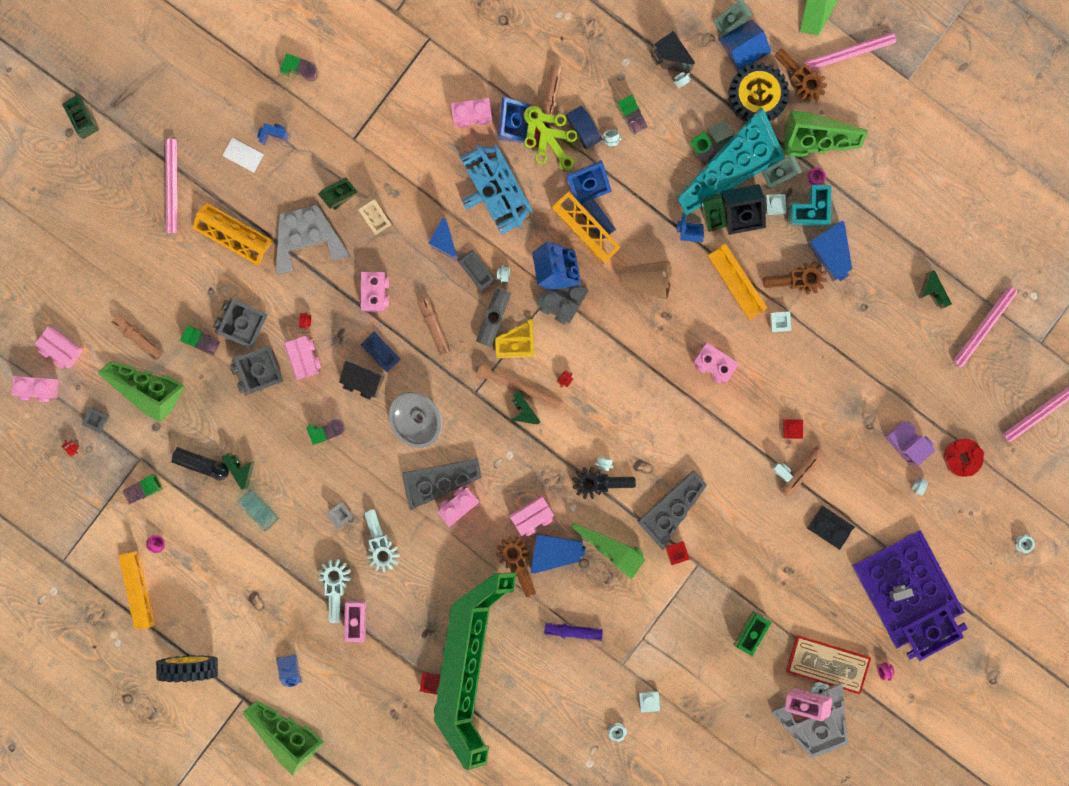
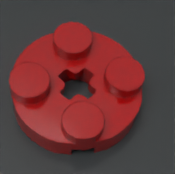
(974, 454)

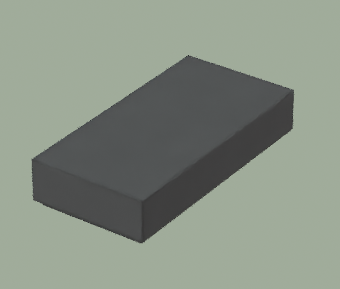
(476, 270)

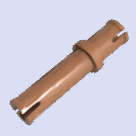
(552, 91)
(434, 327)
(139, 339)
(802, 472)

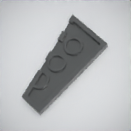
(432, 482)
(668, 512)

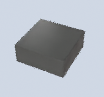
(95, 420)

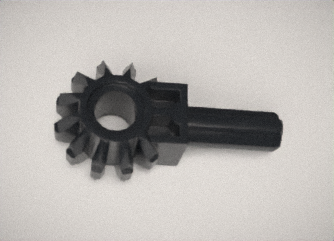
(601, 482)

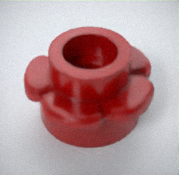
(304, 320)
(565, 379)
(70, 447)

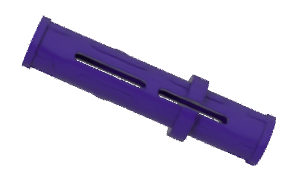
(573, 631)

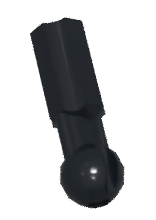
(200, 464)

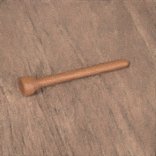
(485, 372)

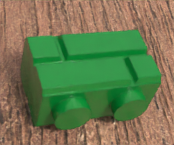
(752, 633)

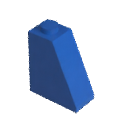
(833, 251)
(555, 552)

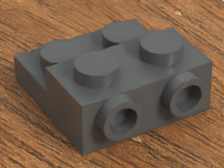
(562, 302)
(240, 322)
(256, 371)

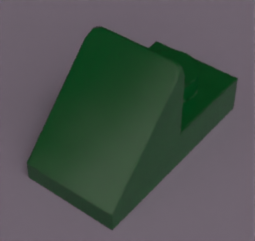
(337, 193)
(713, 212)
(933, 285)
(527, 415)
(241, 474)

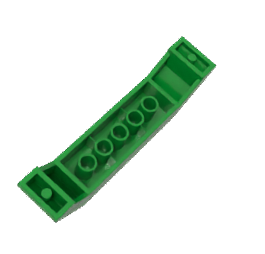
(462, 669)

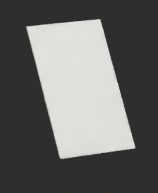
(243, 155)

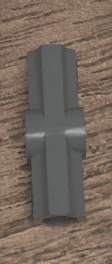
(498, 305)

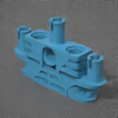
(505, 181)

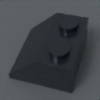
(672, 54)
(744, 209)
(361, 380)

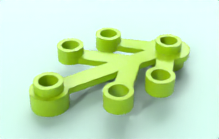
(547, 136)

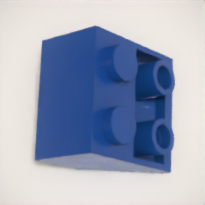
(556, 266)

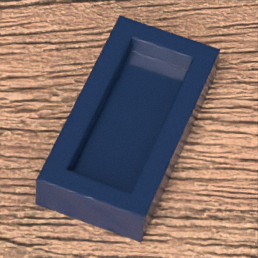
(380, 352)

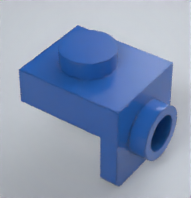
(276, 131)
(690, 231)
(289, 670)

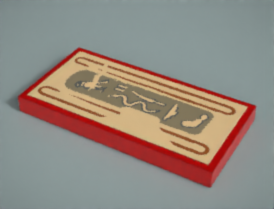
(828, 664)

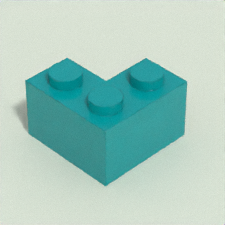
(817, 210)

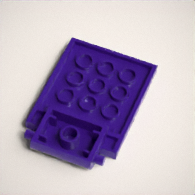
(920, 620)

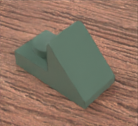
(733, 17)
(720, 134)
(781, 171)

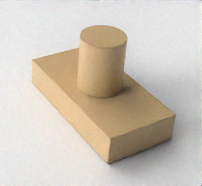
(373, 215)

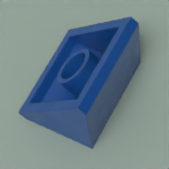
(746, 44)
(512, 123)
(588, 182)
(443, 241)

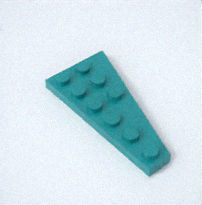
(743, 157)

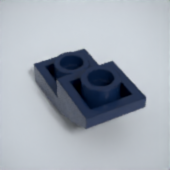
(584, 126)
(598, 214)

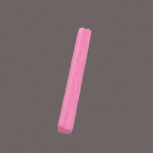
(851, 51)
(171, 185)
(985, 326)
(1037, 415)

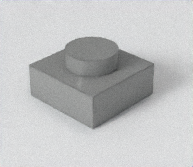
(339, 515)
(900, 592)

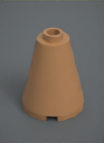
(648, 278)

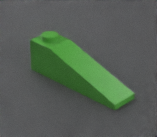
(815, 15)
(814, 133)
(149, 393)
(620, 554)
(286, 740)

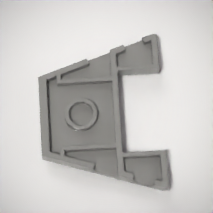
(305, 229)
(815, 735)

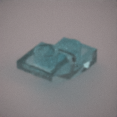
(258, 510)

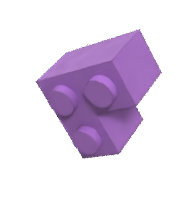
(908, 444)

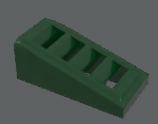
(87, 126)

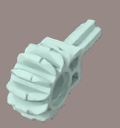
(379, 543)
(334, 588)

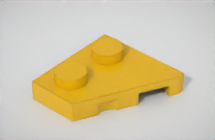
(517, 342)

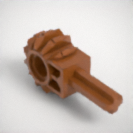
(801, 76)
(797, 279)
(517, 564)

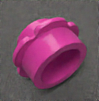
(821, 176)
(155, 540)
(886, 671)

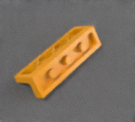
(232, 231)
(580, 233)
(737, 282)
(136, 590)

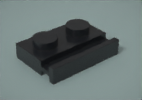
(830, 527)

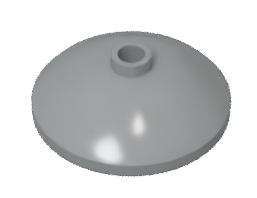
(409, 425)

